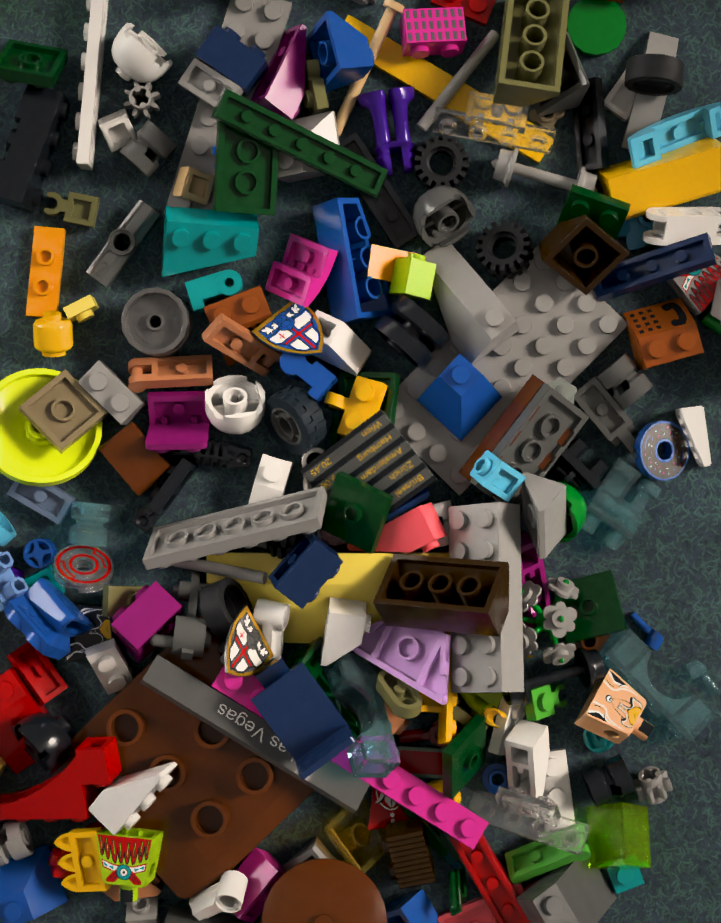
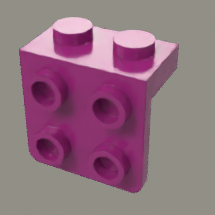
(177, 421)

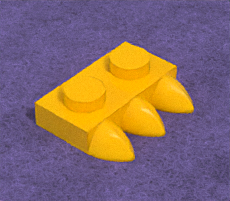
(82, 860)

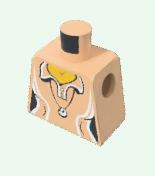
(614, 710)

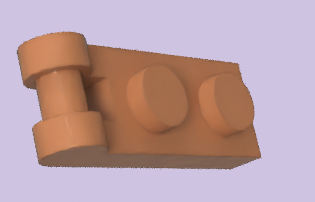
(240, 345)
(170, 372)

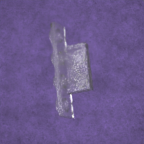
(493, 124)
(530, 818)

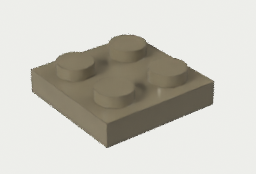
(63, 411)

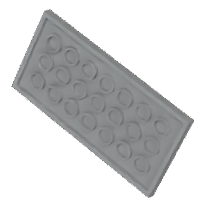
(556, 338)

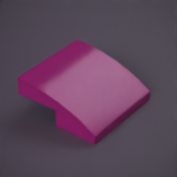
(301, 270)

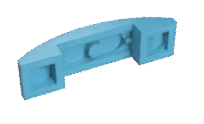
(674, 132)

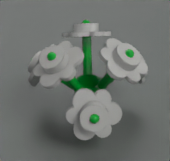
(554, 619)

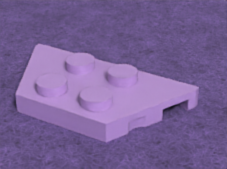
(410, 655)

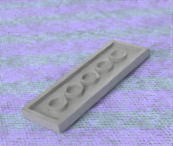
(236, 528)

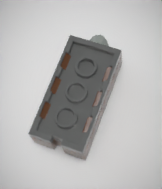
(531, 431)

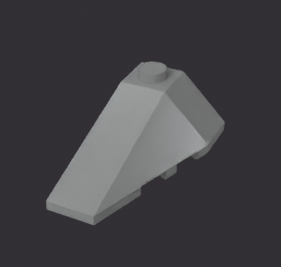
(469, 307)

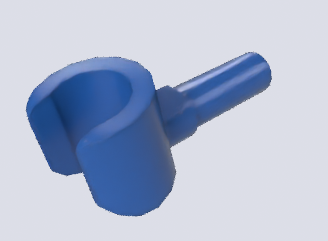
(654, 638)

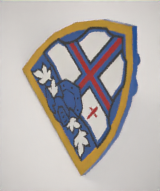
(292, 331)

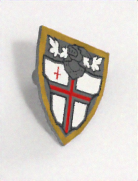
(245, 647)

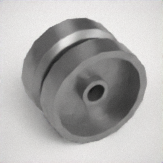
(174, 327)

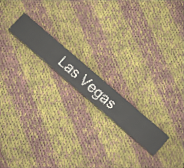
(248, 731)

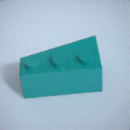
(206, 238)

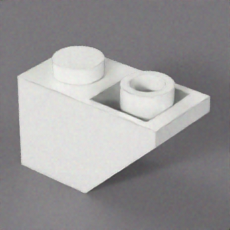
(341, 345)

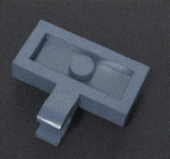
(47, 500)

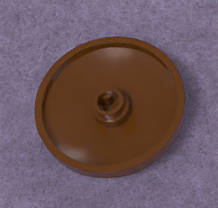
(324, 893)

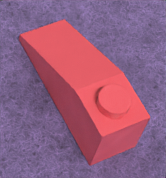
(410, 532)

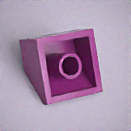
(148, 615)

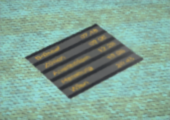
(376, 456)

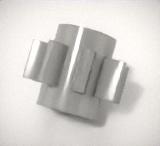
(140, 92)
(652, 785)

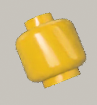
(53, 334)

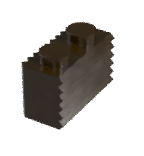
(409, 853)

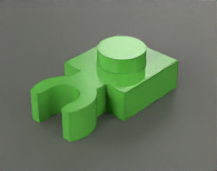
(544, 701)

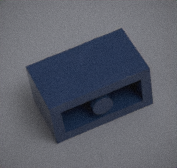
(232, 58)
(305, 570)

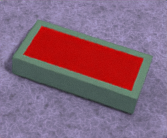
(421, 760)

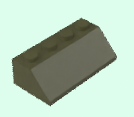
(531, 51)

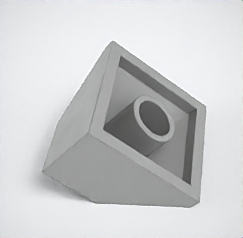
(322, 124)

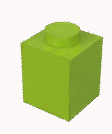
(413, 277)

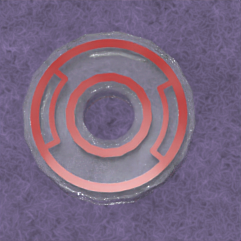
(74, 556)

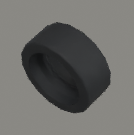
(654, 74)
(221, 604)

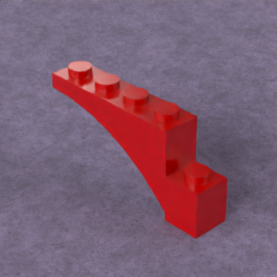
(69, 791)

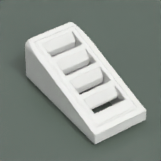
(694, 426)

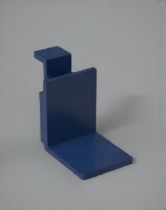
(301, 715)

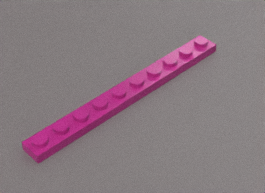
(397, 786)

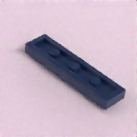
(657, 267)

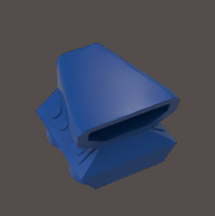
(47, 619)

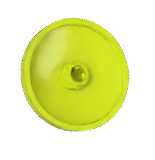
(23, 450)

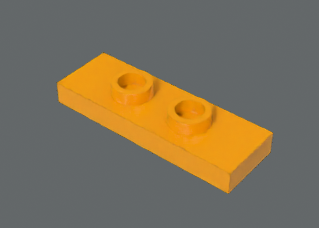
(45, 270)

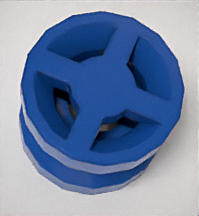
(34, 554)

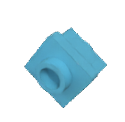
(497, 476)

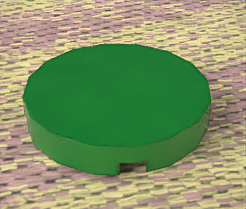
(596, 27)

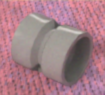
(15, 842)

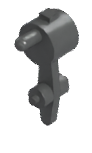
(189, 632)

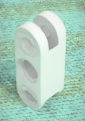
(681, 223)

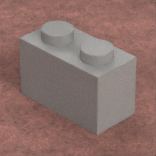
(112, 393)

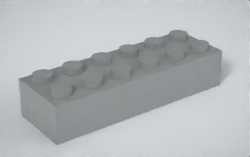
(484, 661)

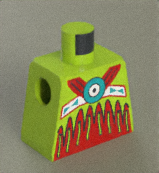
(129, 859)

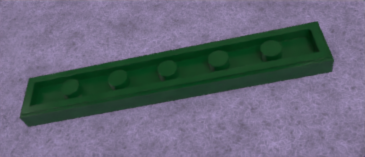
(299, 143)

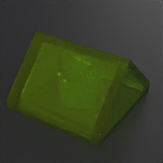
(619, 836)

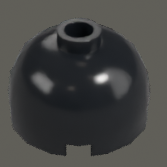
(45, 739)

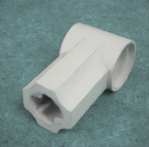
(272, 620)
(220, 897)

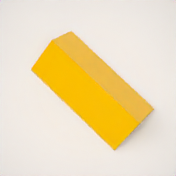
(673, 180)

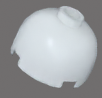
(138, 56)
(235, 404)

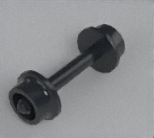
(587, 667)

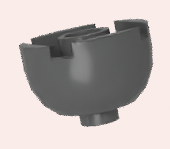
(442, 215)

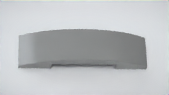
(648, 108)

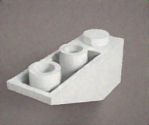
(127, 795)

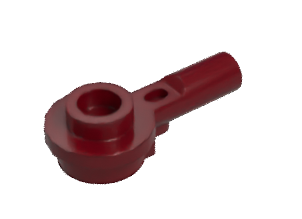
(423, 735)

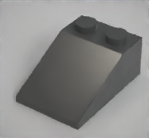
(568, 896)

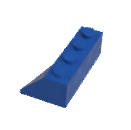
(350, 292)

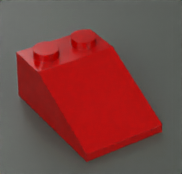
(15, 704)

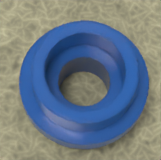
(489, 771)

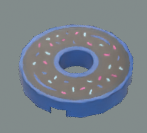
(675, 454)

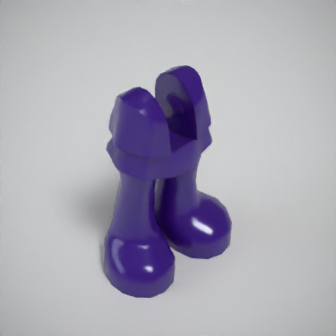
(376, 103)

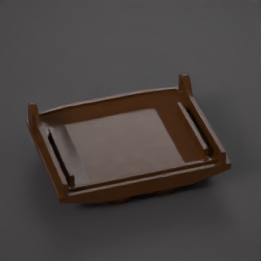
(219, 793)

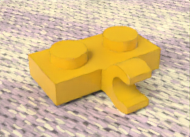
(362, 403)

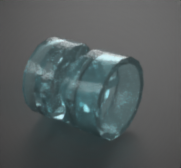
(89, 524)

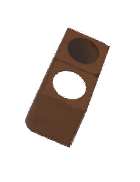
(132, 460)

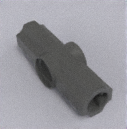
(136, 227)

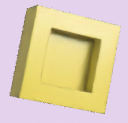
(82, 309)

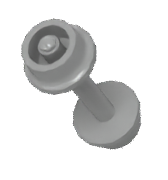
(507, 165)

